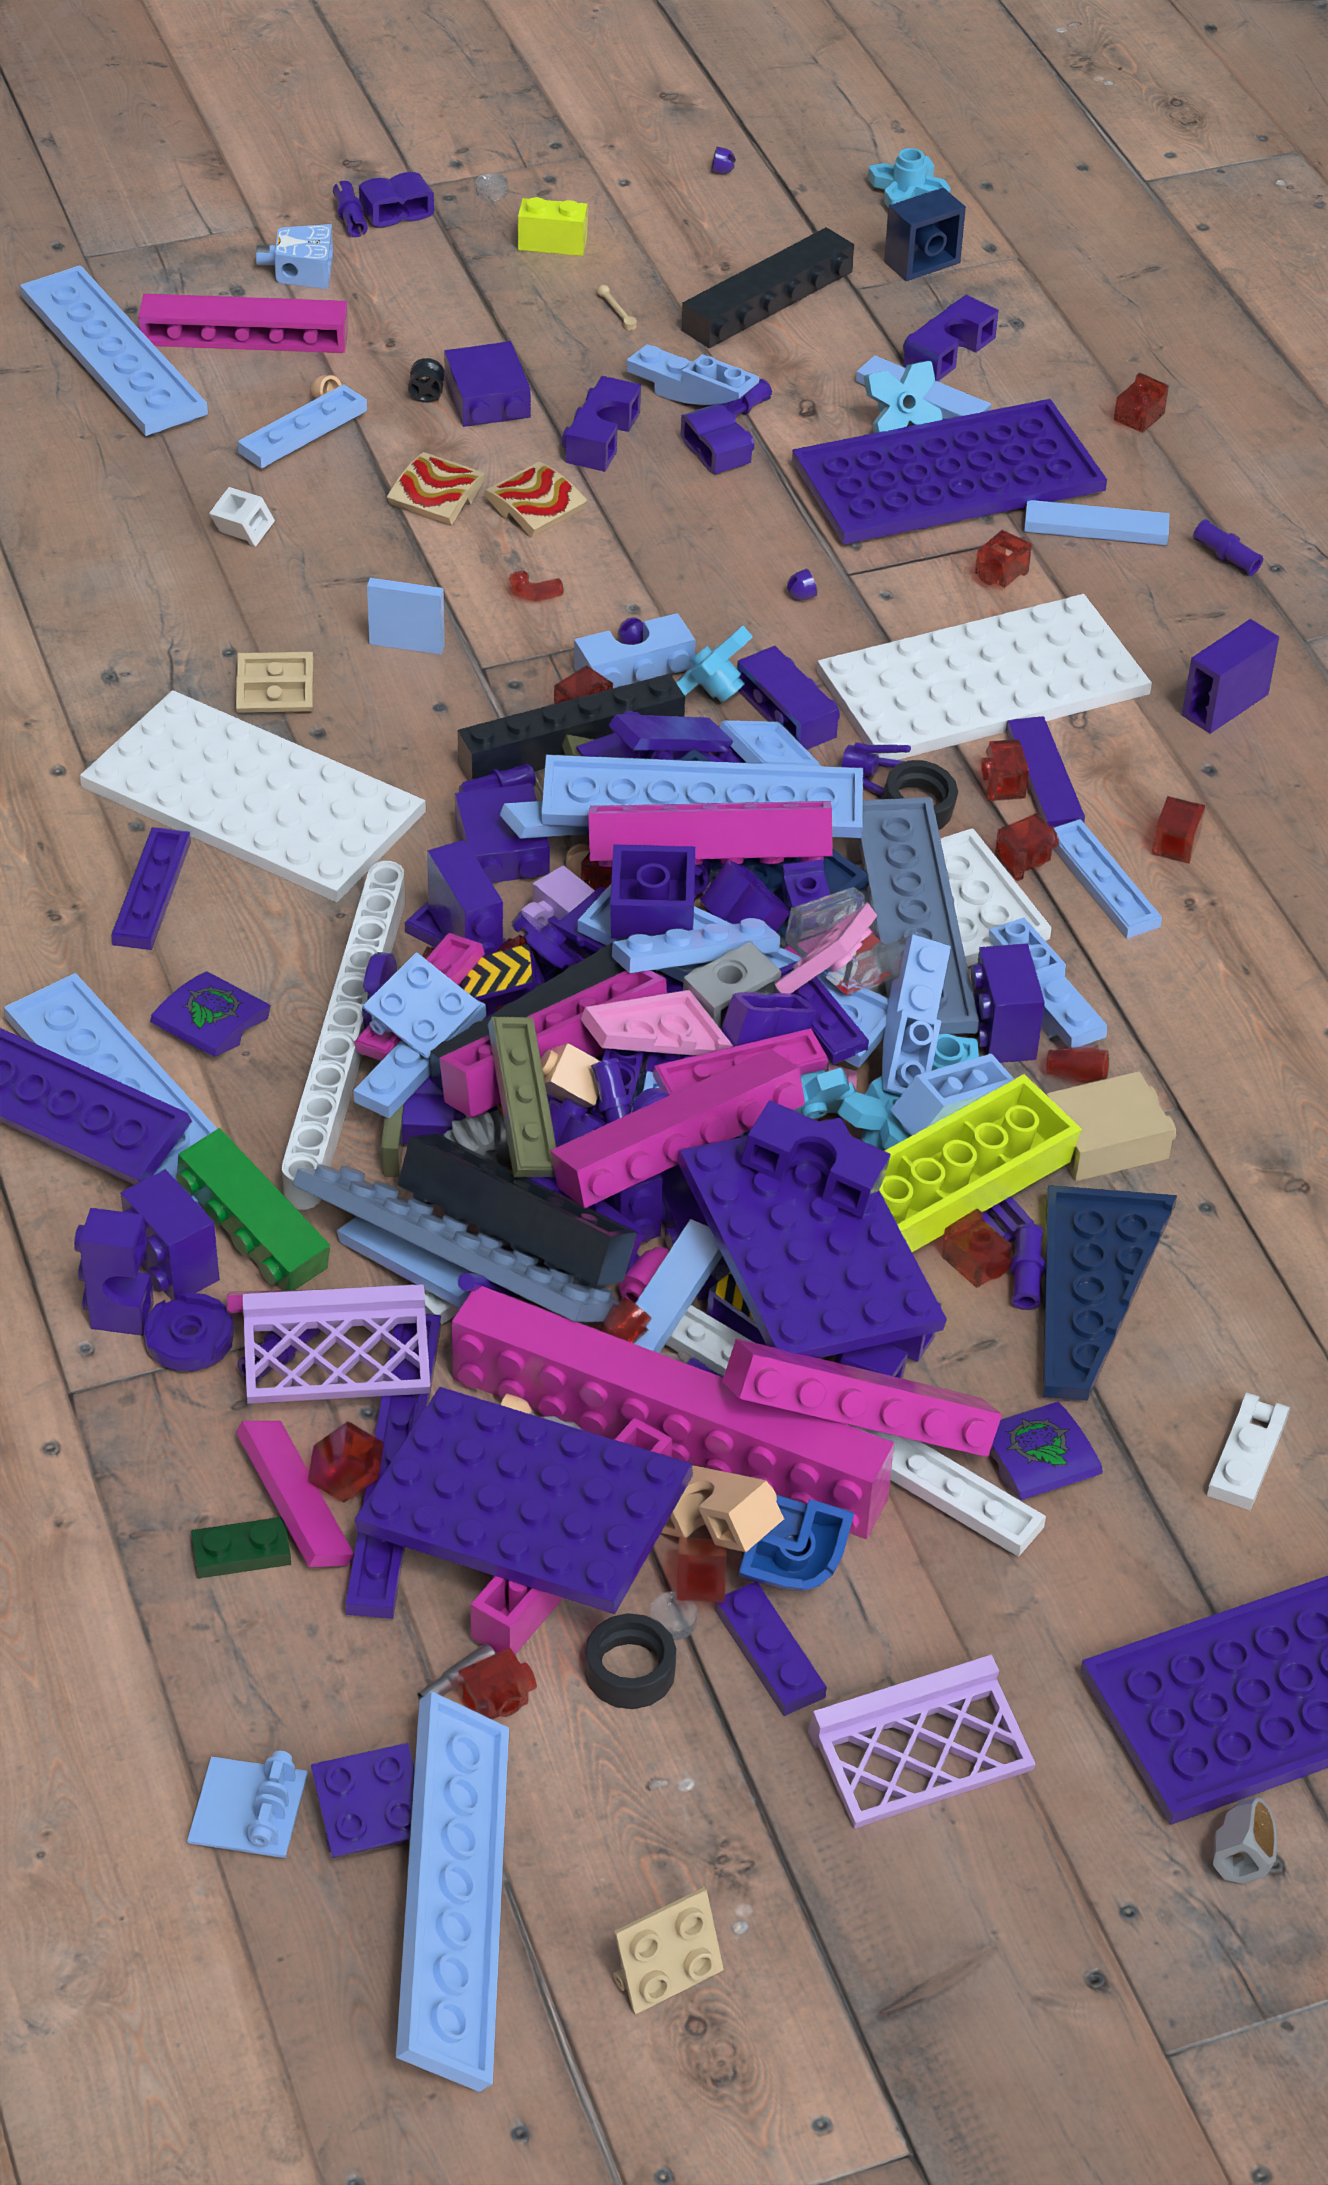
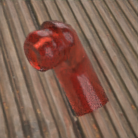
(532, 591)

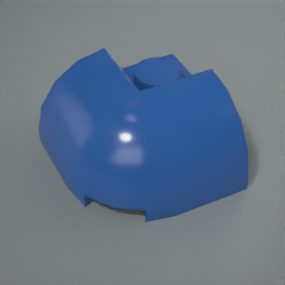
(800, 1548)

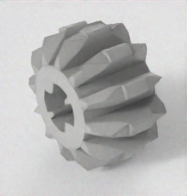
(483, 1135)

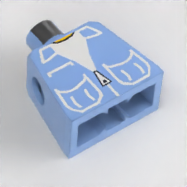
(300, 255)

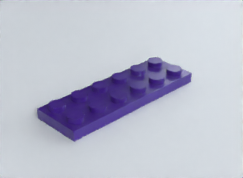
(85, 1111)

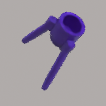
(864, 757)

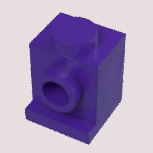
(803, 883)

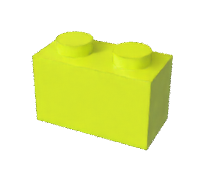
(552, 226)

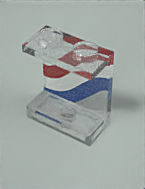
(870, 963)

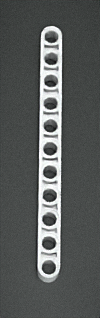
(336, 1057)

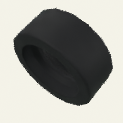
(927, 777)
(632, 1630)

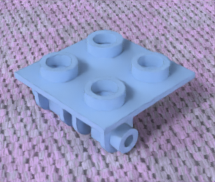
(420, 1006)
(249, 1805)

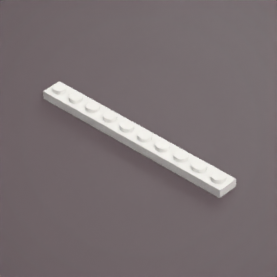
(913, 1463)

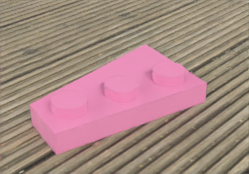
(832, 950)
(656, 1024)

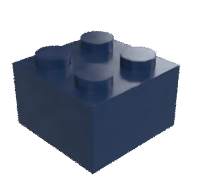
(924, 234)

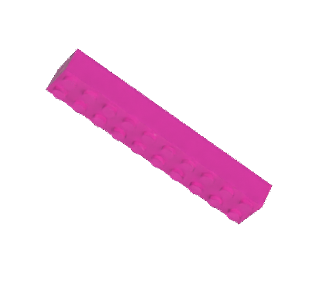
(609, 1381)

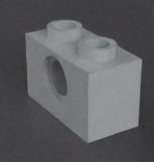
(736, 971)

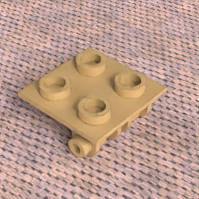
(668, 1951)

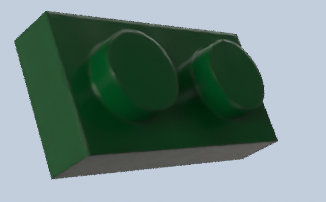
(241, 1547)

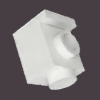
(242, 516)

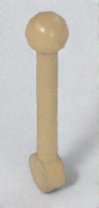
(629, 323)

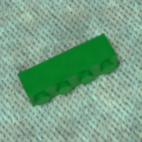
(252, 1211)

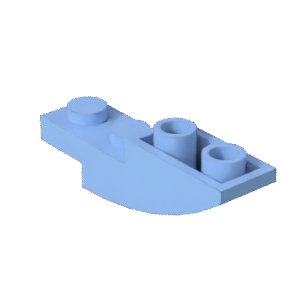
(695, 382)
(1064, 1008)
(912, 1013)

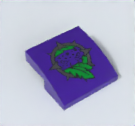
(210, 1013)
(1042, 1451)

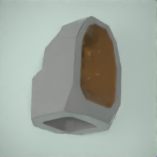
(1246, 1842)

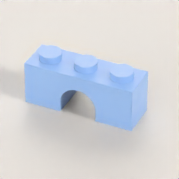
(664, 650)

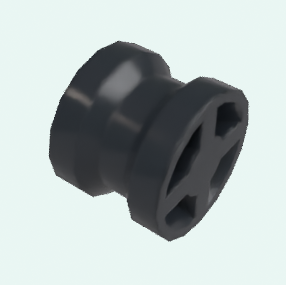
(430, 388)

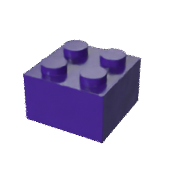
(651, 889)
(1007, 1002)
(178, 1235)

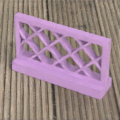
(342, 1310)
(913, 1701)

